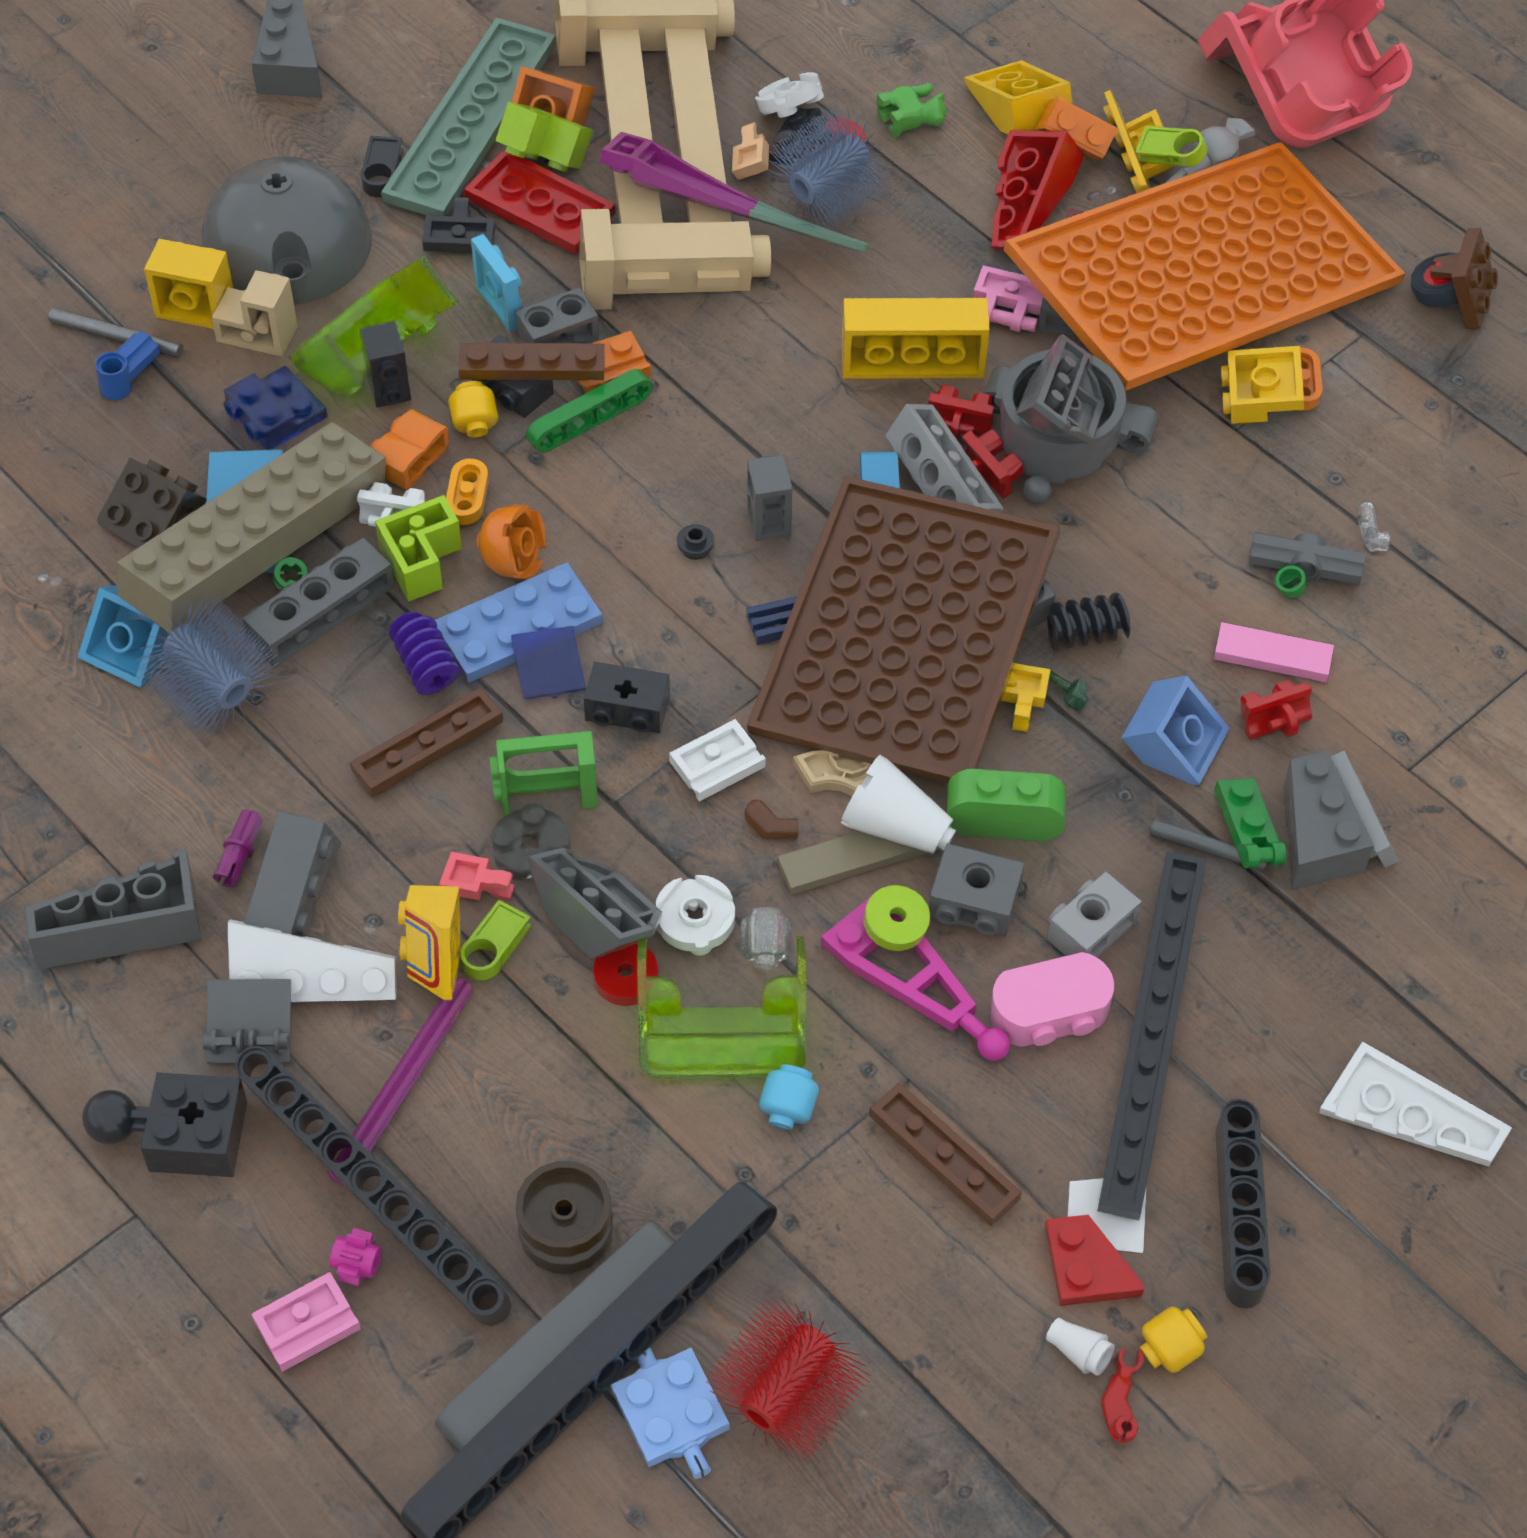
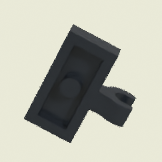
(791, 124)
(456, 231)

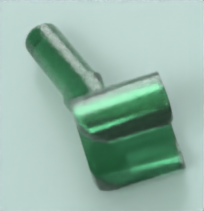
(1075, 692)

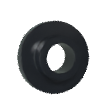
(695, 548)

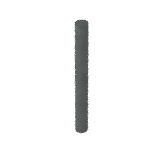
(109, 330)

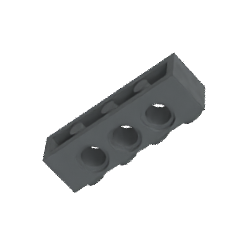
(319, 601)

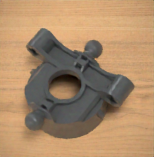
(1054, 459)

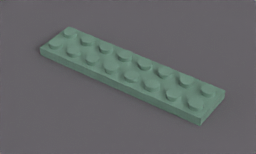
(466, 120)

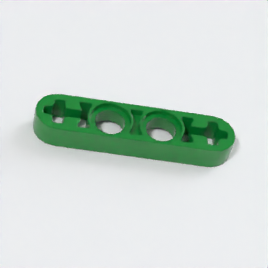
(556, 426)

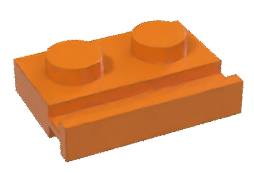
(621, 356)

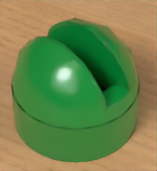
(1288, 578)

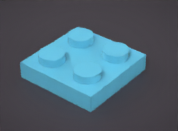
(496, 281)

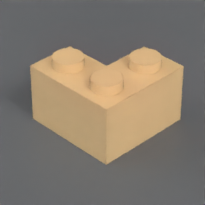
(257, 317)

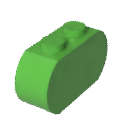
(1006, 804)

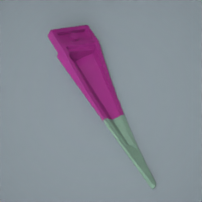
(666, 173)

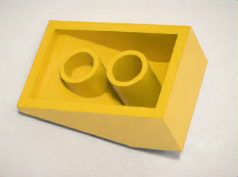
(1016, 94)

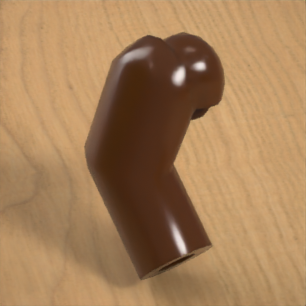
(767, 824)

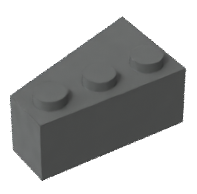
(284, 52)

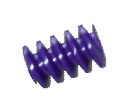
(423, 652)

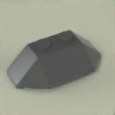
(1063, 394)
(592, 902)

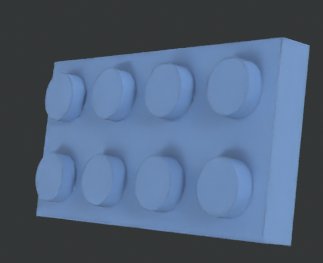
(483, 630)

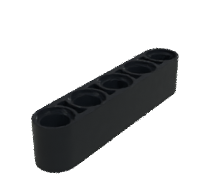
(1237, 1219)

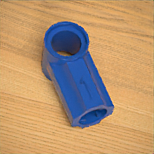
(119, 368)

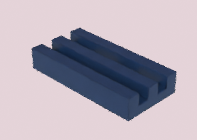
(767, 615)

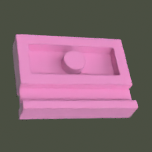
(306, 1321)

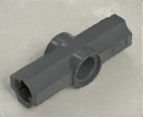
(1310, 554)

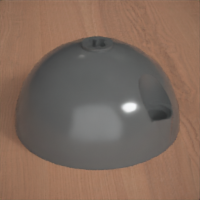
(287, 210)

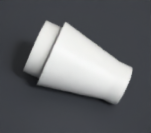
(1082, 1346)

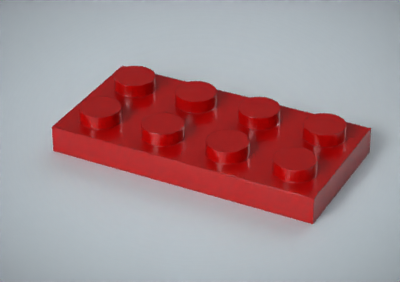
(535, 199)

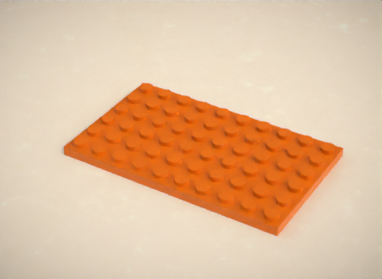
(1203, 264)

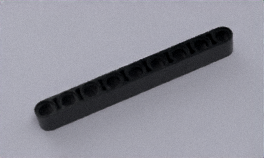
(381, 1200)

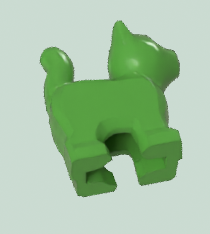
(907, 111)

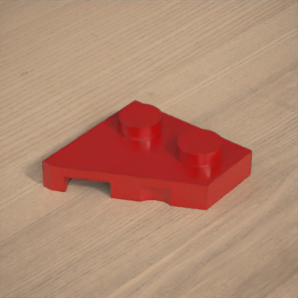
(1087, 1263)

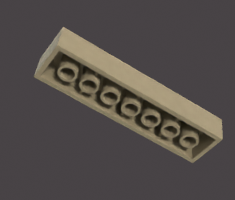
(249, 527)

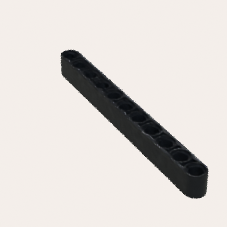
(589, 1365)

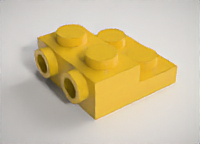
(1262, 383)

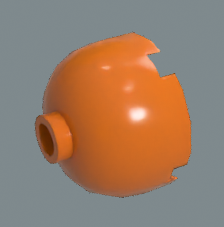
(512, 541)

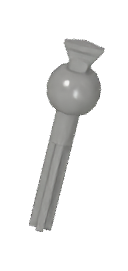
(1221, 145)

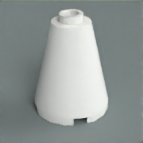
(897, 810)

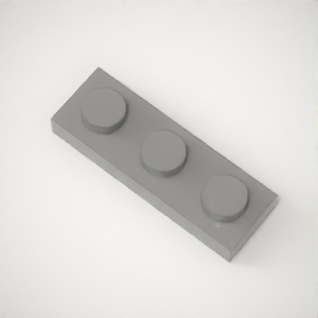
(1365, 810)

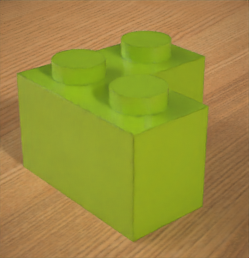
(538, 133)
(415, 541)

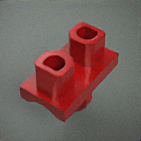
(963, 414)
(996, 473)
(1277, 711)

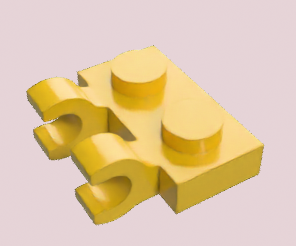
(1026, 688)

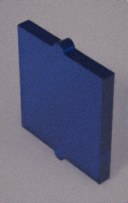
(548, 662)

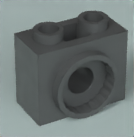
(983, 908)

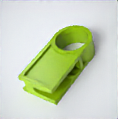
(1163, 145)
(499, 933)

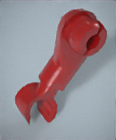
(1114, 1402)

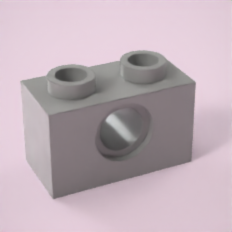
(1103, 899)

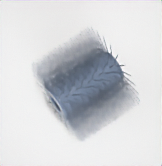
(829, 168)
(206, 666)

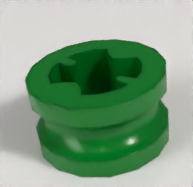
(288, 564)

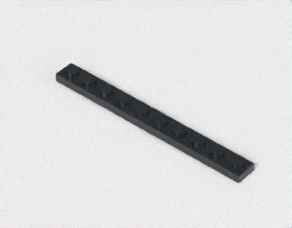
(1152, 1037)

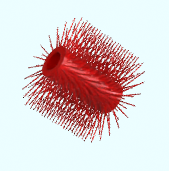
(787, 1379)

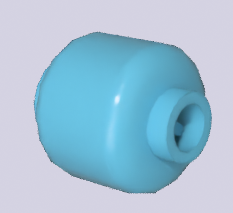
(789, 1096)

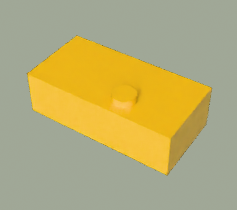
(914, 338)

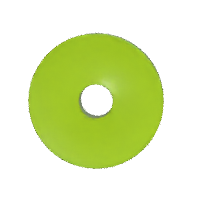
(893, 934)

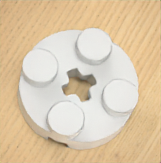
(786, 95)
(696, 934)

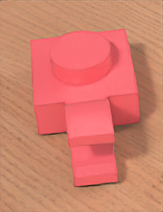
(474, 876)

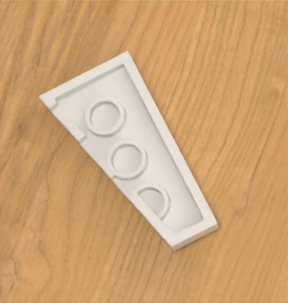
(315, 967)
(1407, 1106)

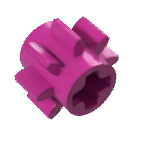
(355, 1257)

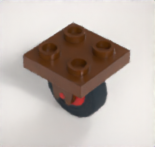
(1458, 279)

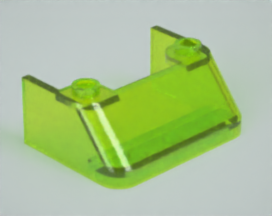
(407, 296)
(721, 1039)

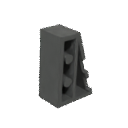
(1322, 823)
(292, 874)

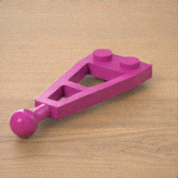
(850, 945)

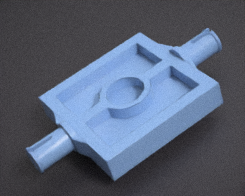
(671, 1409)

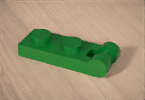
(1249, 823)

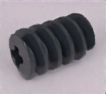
(1086, 619)

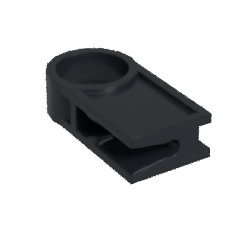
(381, 159)

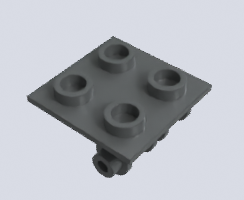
(247, 1015)

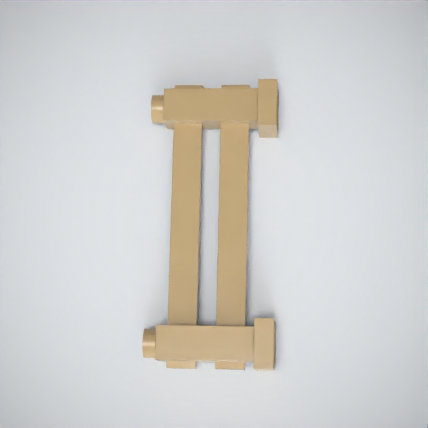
(642, 250)

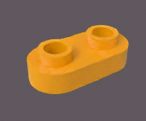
(465, 494)

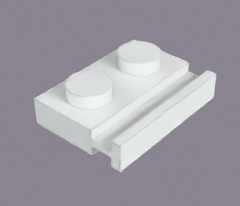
(717, 760)

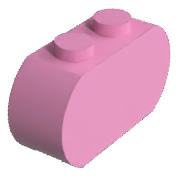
(1052, 999)

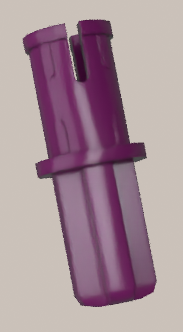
(238, 848)

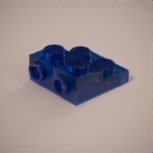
(273, 407)

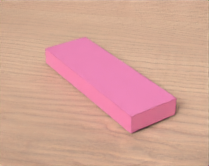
(1274, 652)

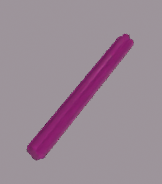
(408, 1070)

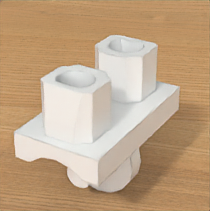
(380, 502)

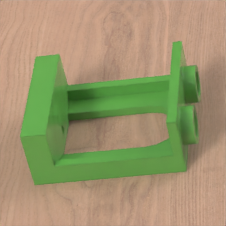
(513, 782)

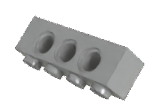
(937, 458)

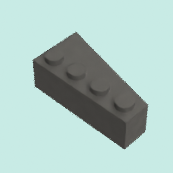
(117, 915)

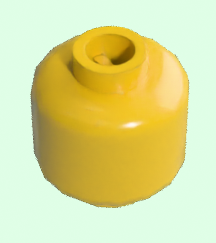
(473, 409)
(1173, 1339)

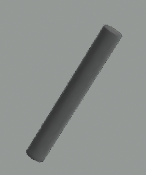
(1197, 841)

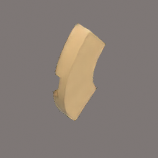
(829, 771)

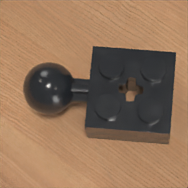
(187, 1128)

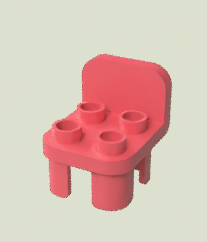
(1311, 64)

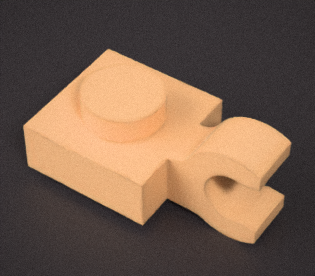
(751, 155)

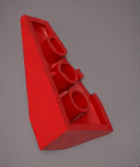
(1033, 179)

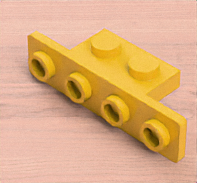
(1128, 136)

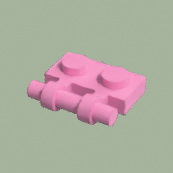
(1012, 292)

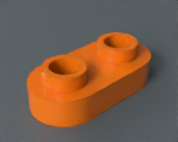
(1311, 378)

